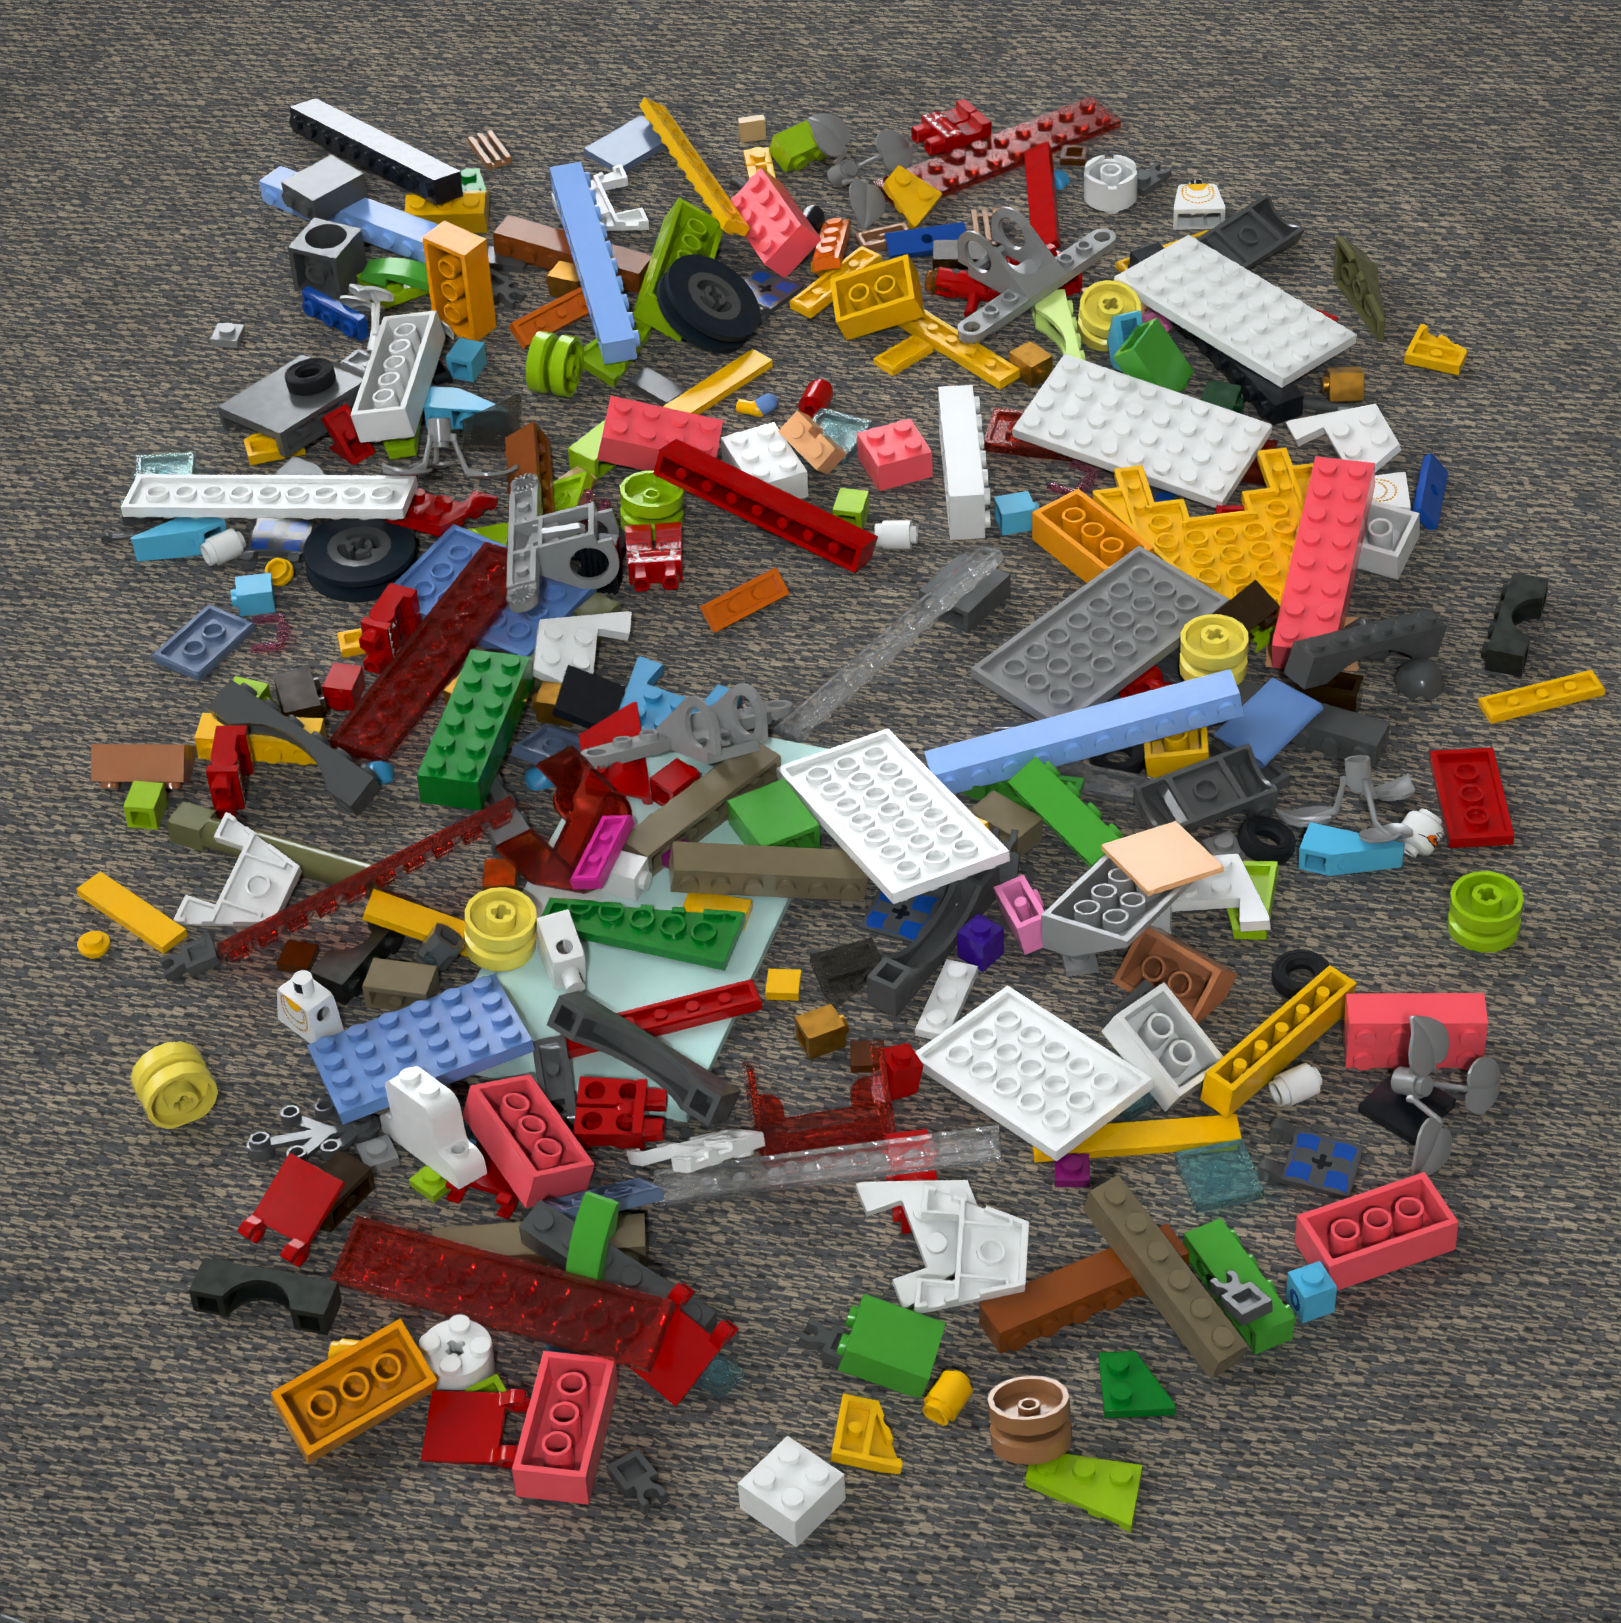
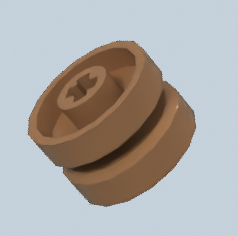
(1030, 1420)

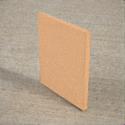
(1162, 858)

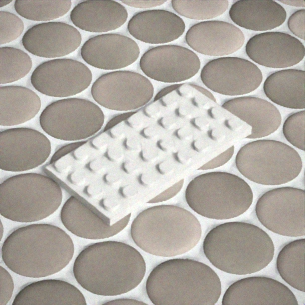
(1236, 311)
(1131, 422)
(893, 816)

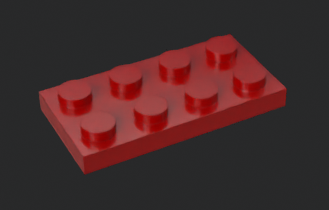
(1471, 797)

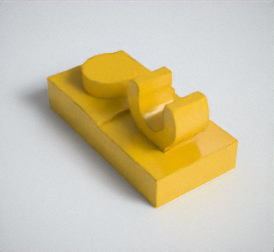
(756, 159)

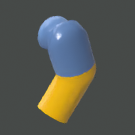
(758, 407)

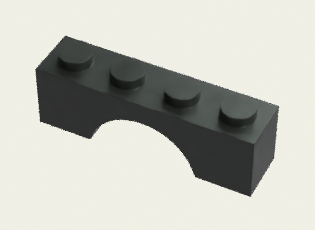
(1509, 647)
(346, 970)
(227, 1285)

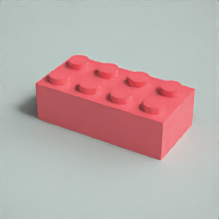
(776, 223)
(639, 430)
(1380, 1029)
(527, 1139)
(1378, 1231)
(565, 1428)

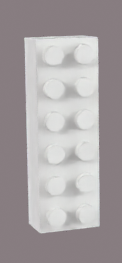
(398, 377)
(963, 462)

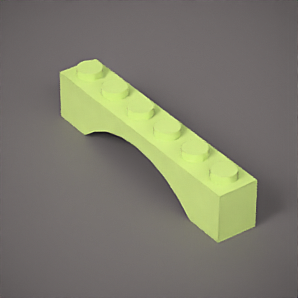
(1055, 319)

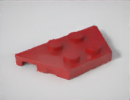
(630, 777)

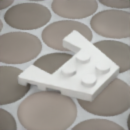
(621, 221)
(1353, 432)
(574, 642)
(255, 887)
(1224, 890)
(701, 1150)
(933, 1237)
(988, 1256)

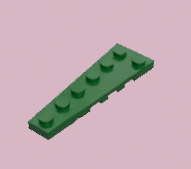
(672, 934)

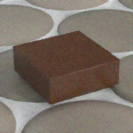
(1074, 155)
(297, 956)
(861, 1056)

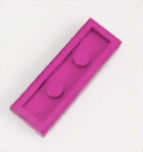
(602, 852)

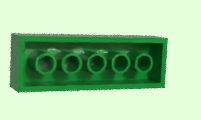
(475, 730)

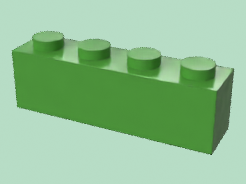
(1063, 811)
(1217, 1250)

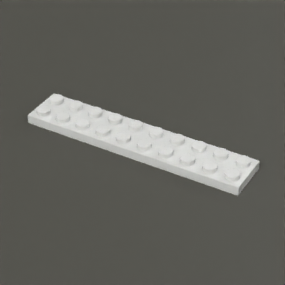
(270, 496)

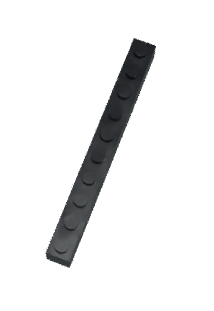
(376, 151)
(1269, 399)

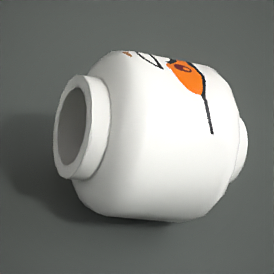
(1426, 832)

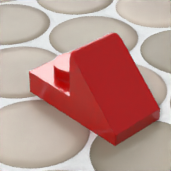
(345, 436)

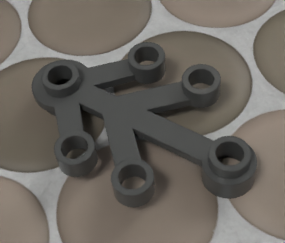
(315, 1134)

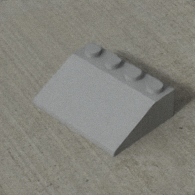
(1102, 912)

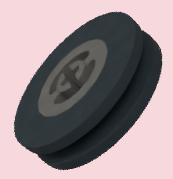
(708, 303)
(357, 557)

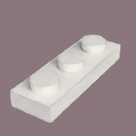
(946, 998)

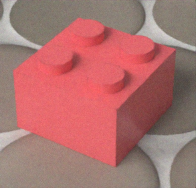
(894, 454)

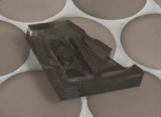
(492, 425)
(844, 969)

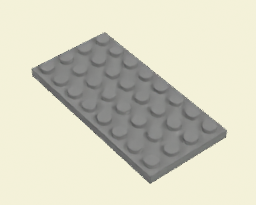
(1098, 637)

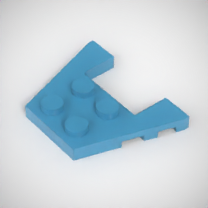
(655, 703)

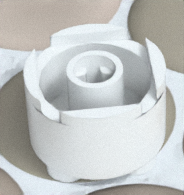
(1110, 183)
(458, 1353)

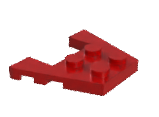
(438, 513)

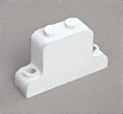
(431, 1126)

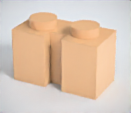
(809, 441)

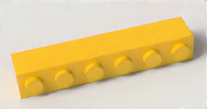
(1277, 1042)

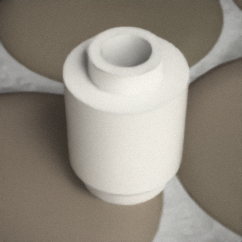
(896, 534)
(223, 547)
(1295, 1085)

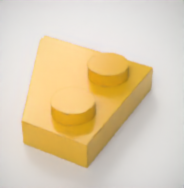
(1435, 352)

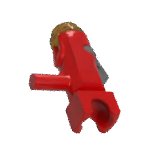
(958, 284)

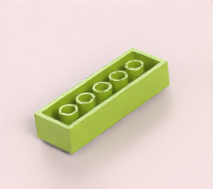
(682, 233)

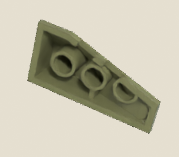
(1359, 283)

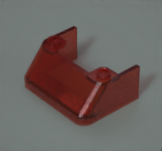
(581, 801)
(863, 1122)

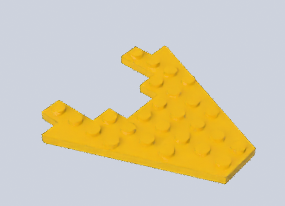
(1221, 548)

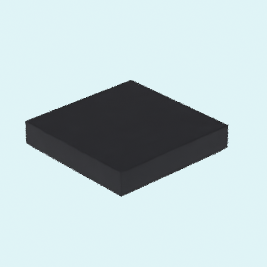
(586, 698)
(1399, 1116)

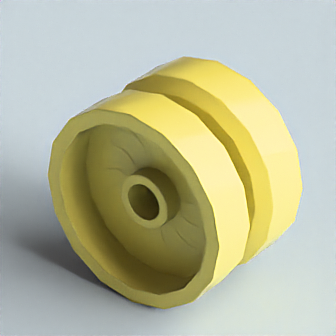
(1098, 306)
(1212, 646)
(500, 929)
(174, 1084)

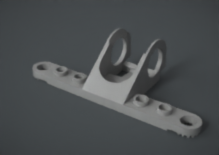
(1029, 281)
(546, 544)
(700, 733)

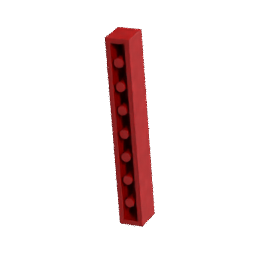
(765, 505)

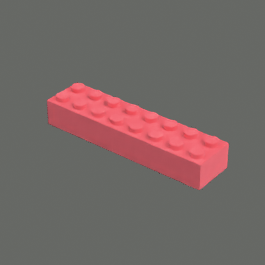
(1324, 553)

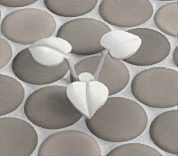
(362, 302)

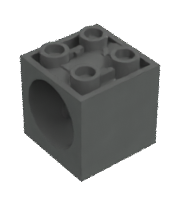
(327, 257)

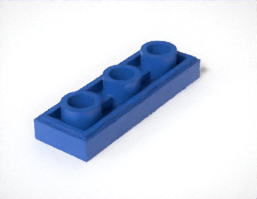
(920, 241)
(334, 313)
(1430, 491)

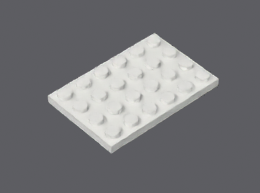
(1033, 1072)

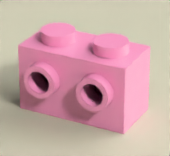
(1022, 912)

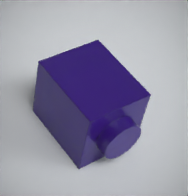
(980, 942)

